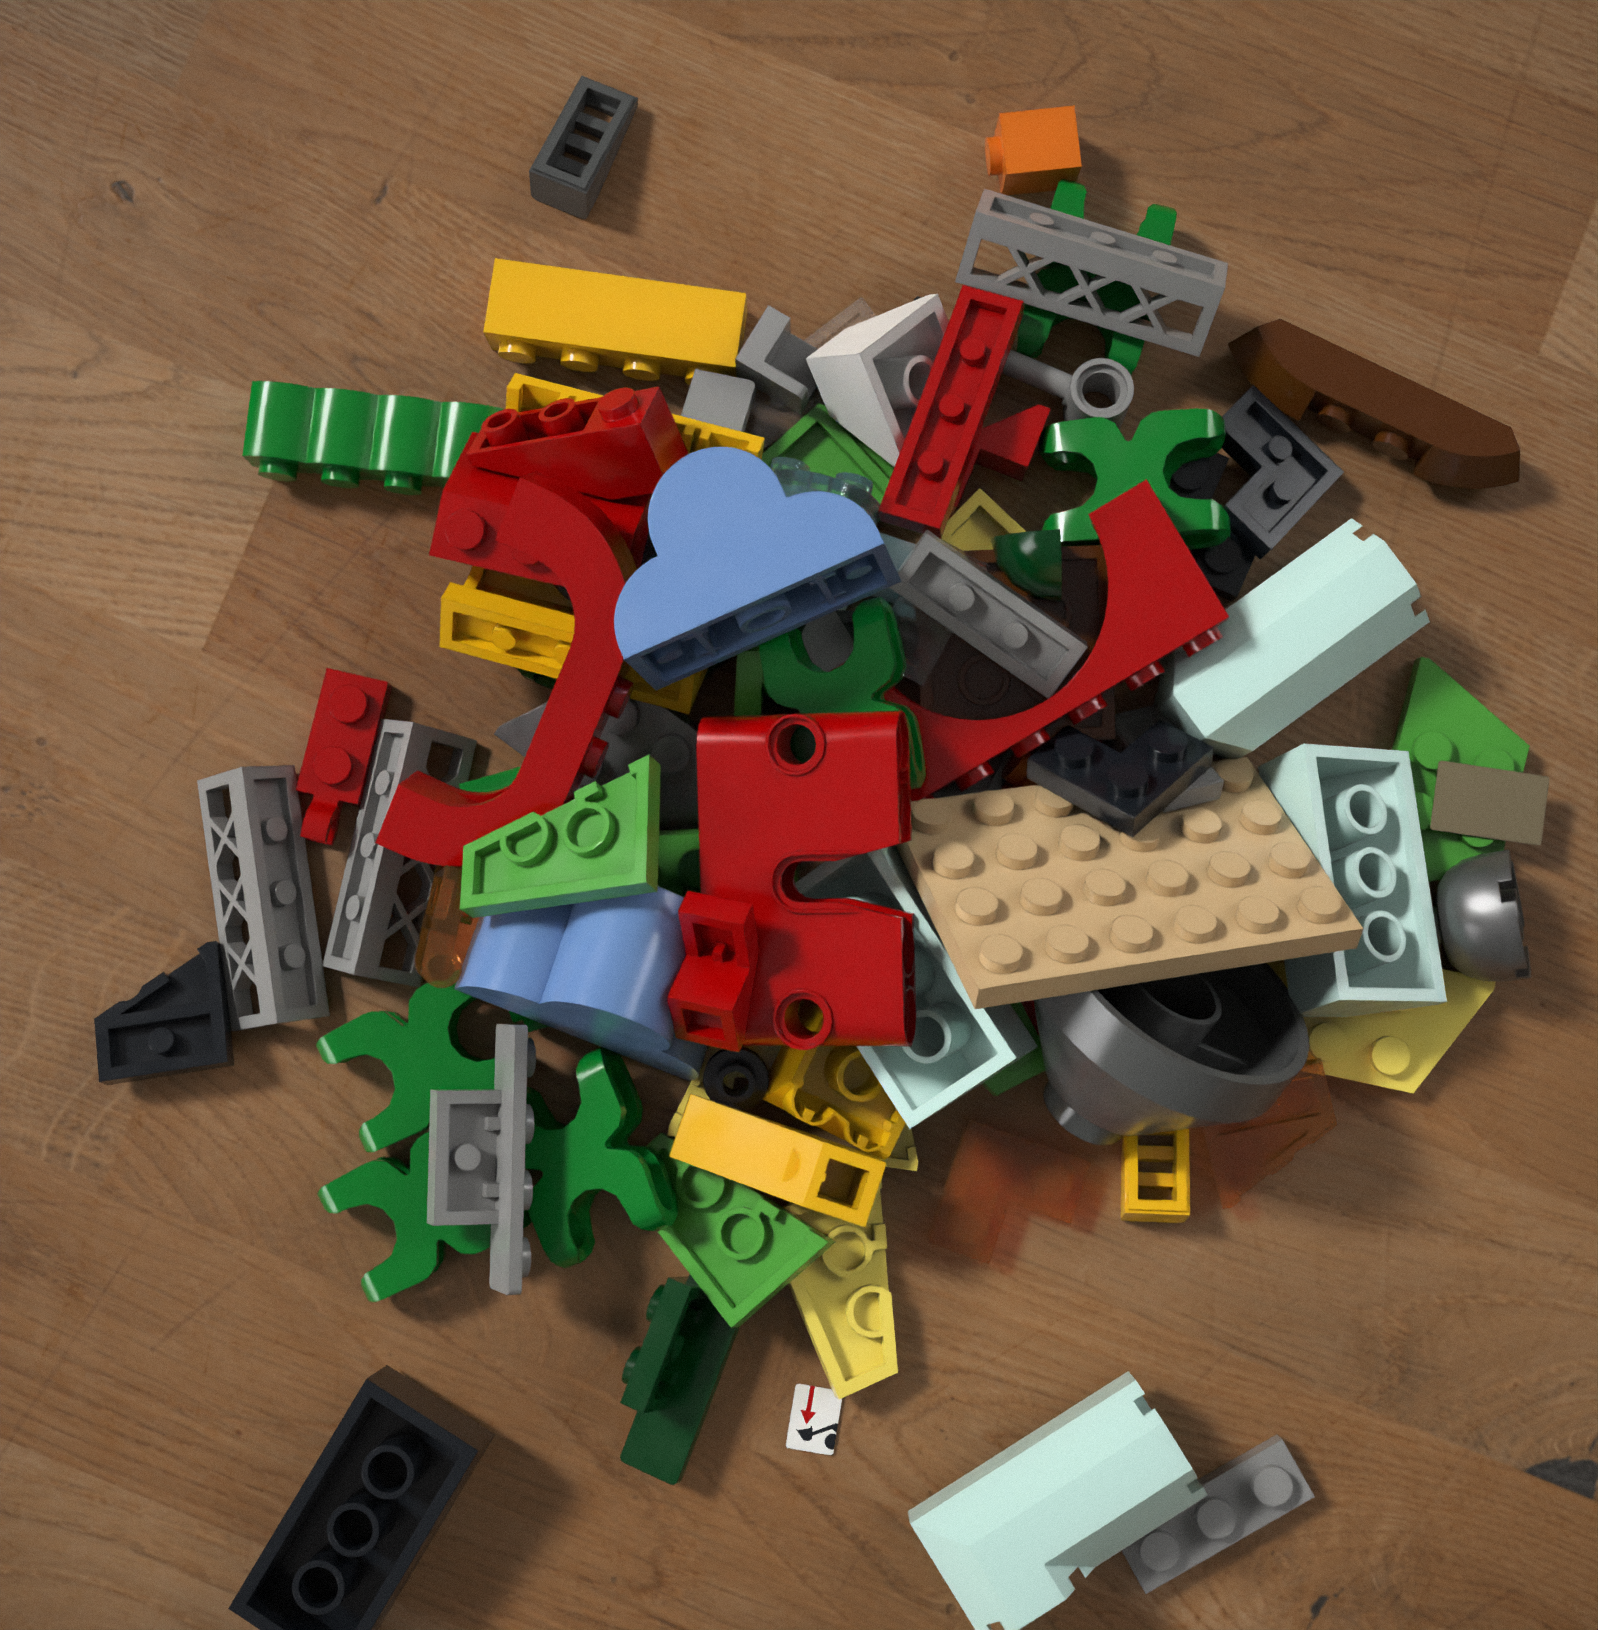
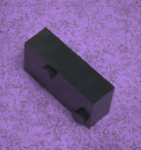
(364, 1511)

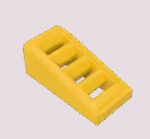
(1153, 1210)

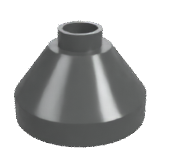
(1170, 1053)

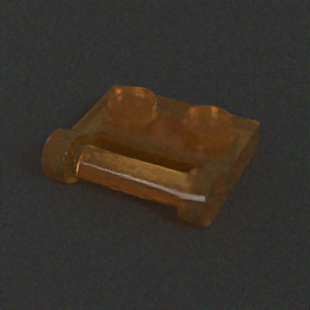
(434, 951)

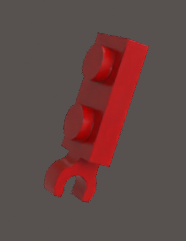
(340, 749)

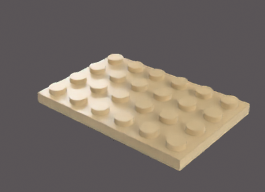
(1064, 904)

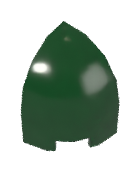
(1032, 562)

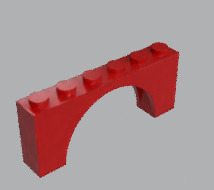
(1152, 610)

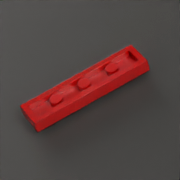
(951, 411)

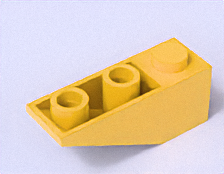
(778, 1159)

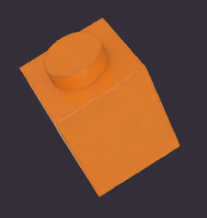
(1034, 150)

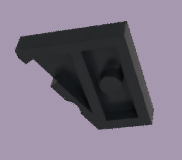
(170, 1026)

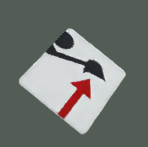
(813, 1420)

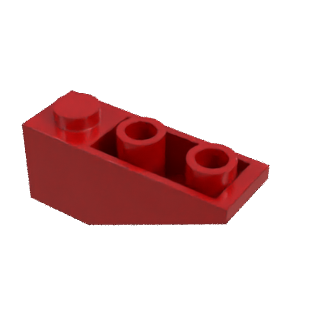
(594, 445)

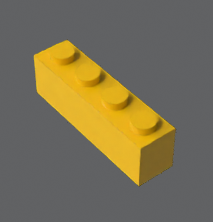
(612, 321)

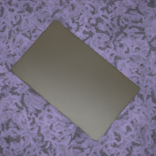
(1489, 803)

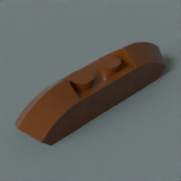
(1402, 417)

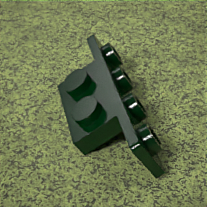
(674, 1378)

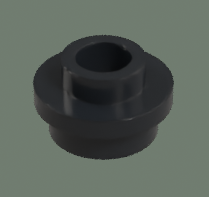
(729, 1061)

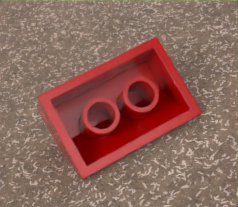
(476, 505)

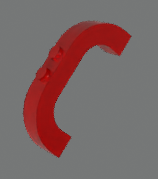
(594, 563)

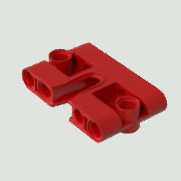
(769, 814)

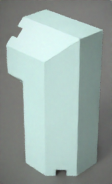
(1292, 643)
(1054, 1505)

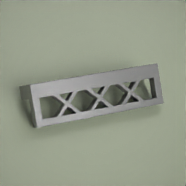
(1100, 251)
(374, 871)
(270, 895)

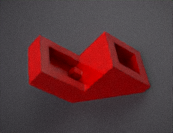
(1007, 446)
(718, 973)

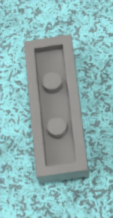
(988, 614)
(1239, 1502)

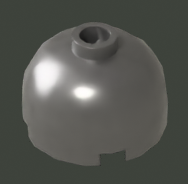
(1482, 918)

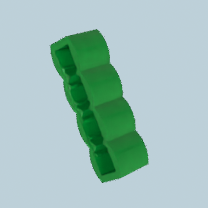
(357, 436)

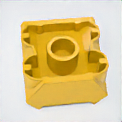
(834, 1091)

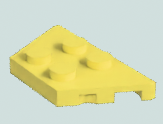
(1398, 1045)

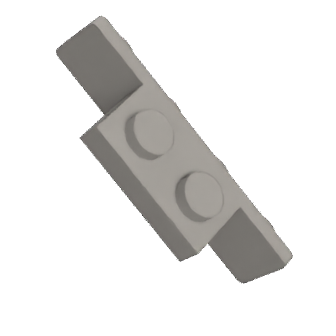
(480, 1158)

